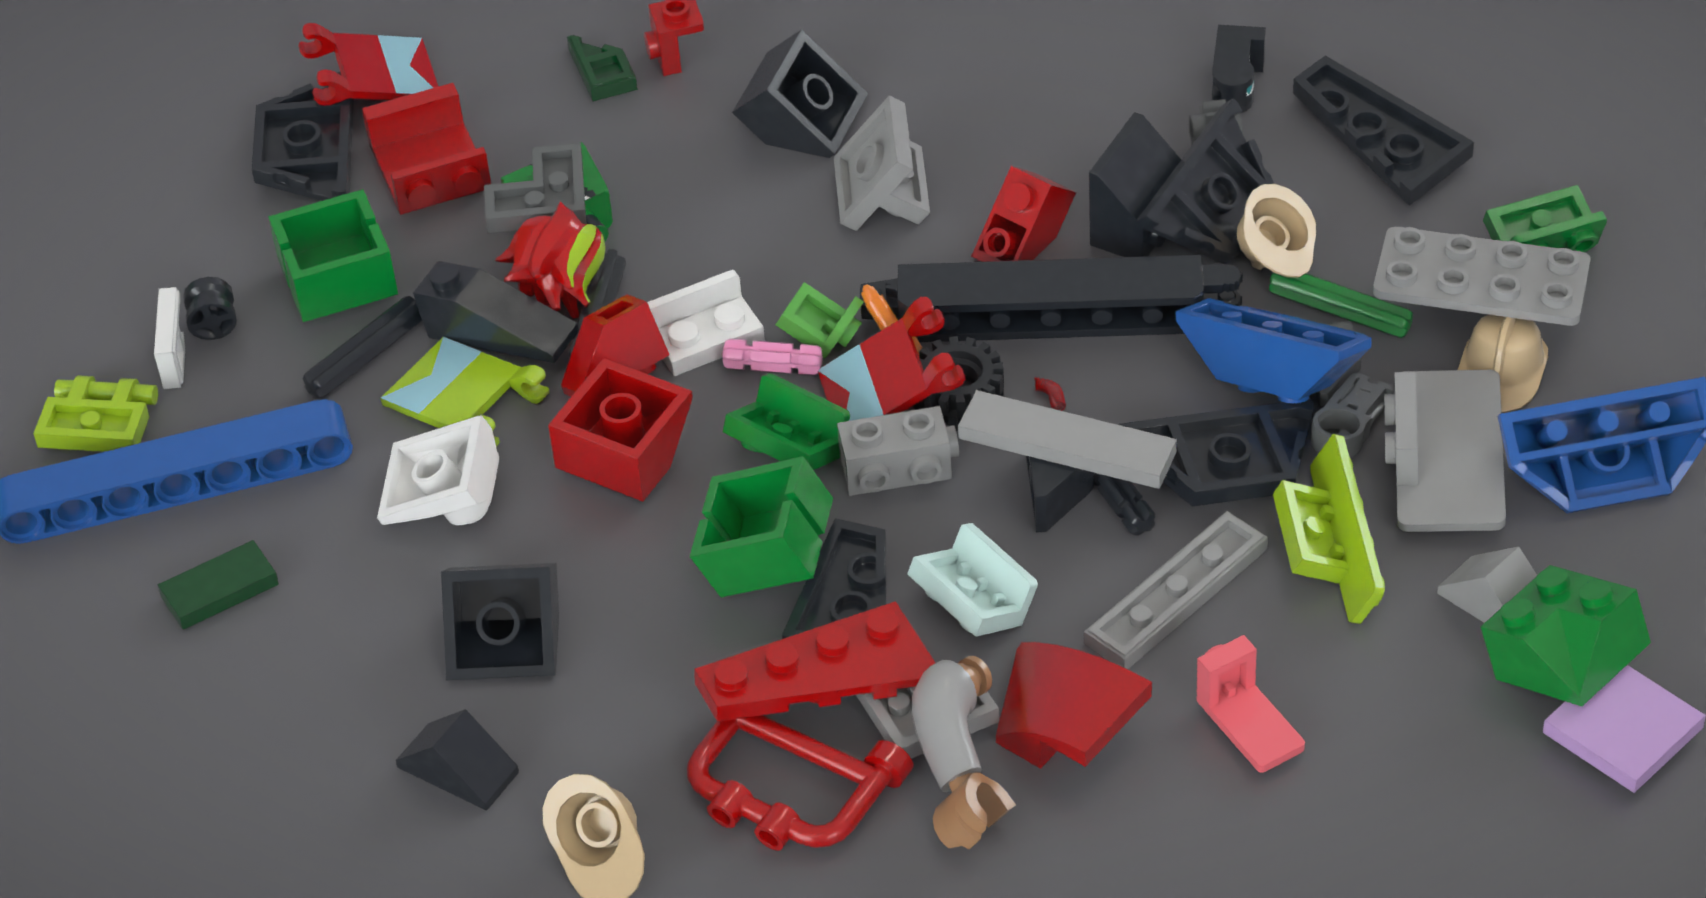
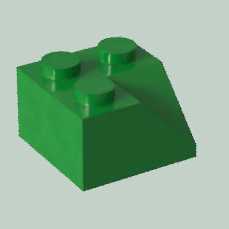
(1566, 634)

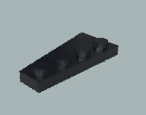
(1387, 133)

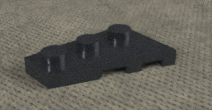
(846, 578)

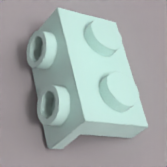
(976, 583)

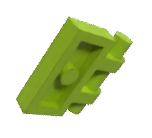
(95, 414)

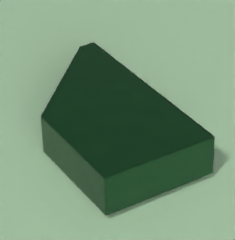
(603, 69)

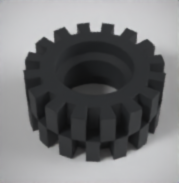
(978, 366)

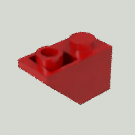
(1023, 217)
(619, 333)

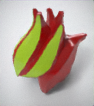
(555, 259)

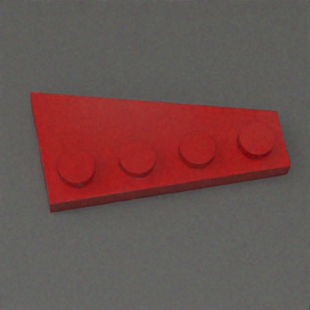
(840, 659)

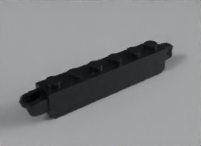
(1059, 295)

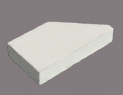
(169, 340)

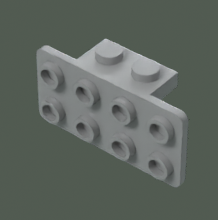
(1482, 275)
(1447, 450)

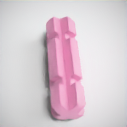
(772, 357)

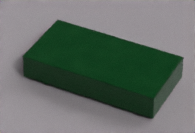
(218, 584)

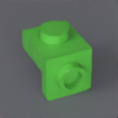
(819, 320)

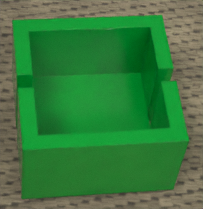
(333, 255)
(761, 527)

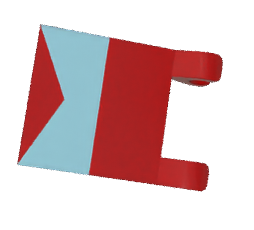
(369, 65)
(886, 371)

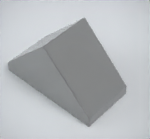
(1487, 581)

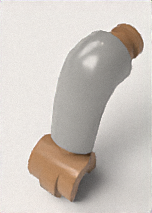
(940, 715)

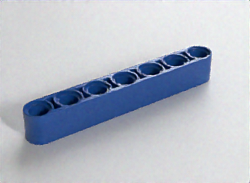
(173, 471)

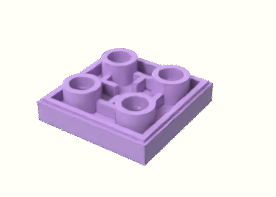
(1626, 728)

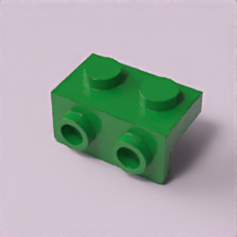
(1548, 220)
(788, 423)

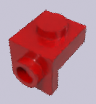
(668, 22)

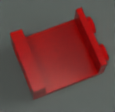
(425, 149)

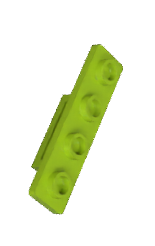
(1329, 530)

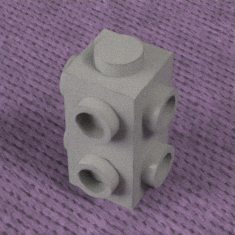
(896, 450)

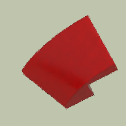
(1066, 703)

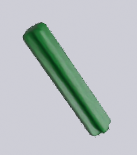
(1344, 303)

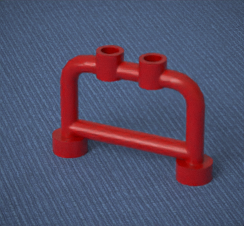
(730, 801)

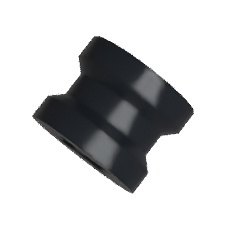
(209, 308)

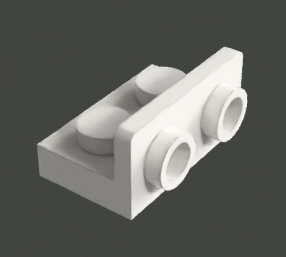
(701, 319)

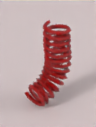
(1058, 392)

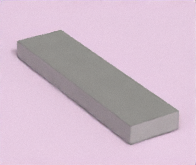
(1067, 439)
(1175, 590)

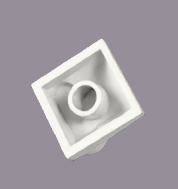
(440, 474)

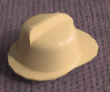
(1277, 231)
(1514, 351)
(594, 836)

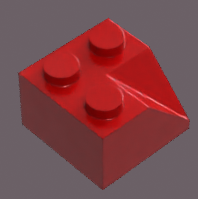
(620, 429)

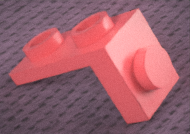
(1240, 709)

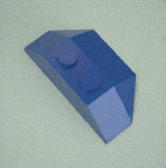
(1270, 349)
(1608, 444)

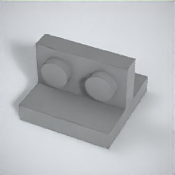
(881, 170)

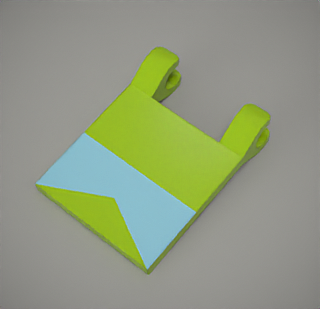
(459, 384)

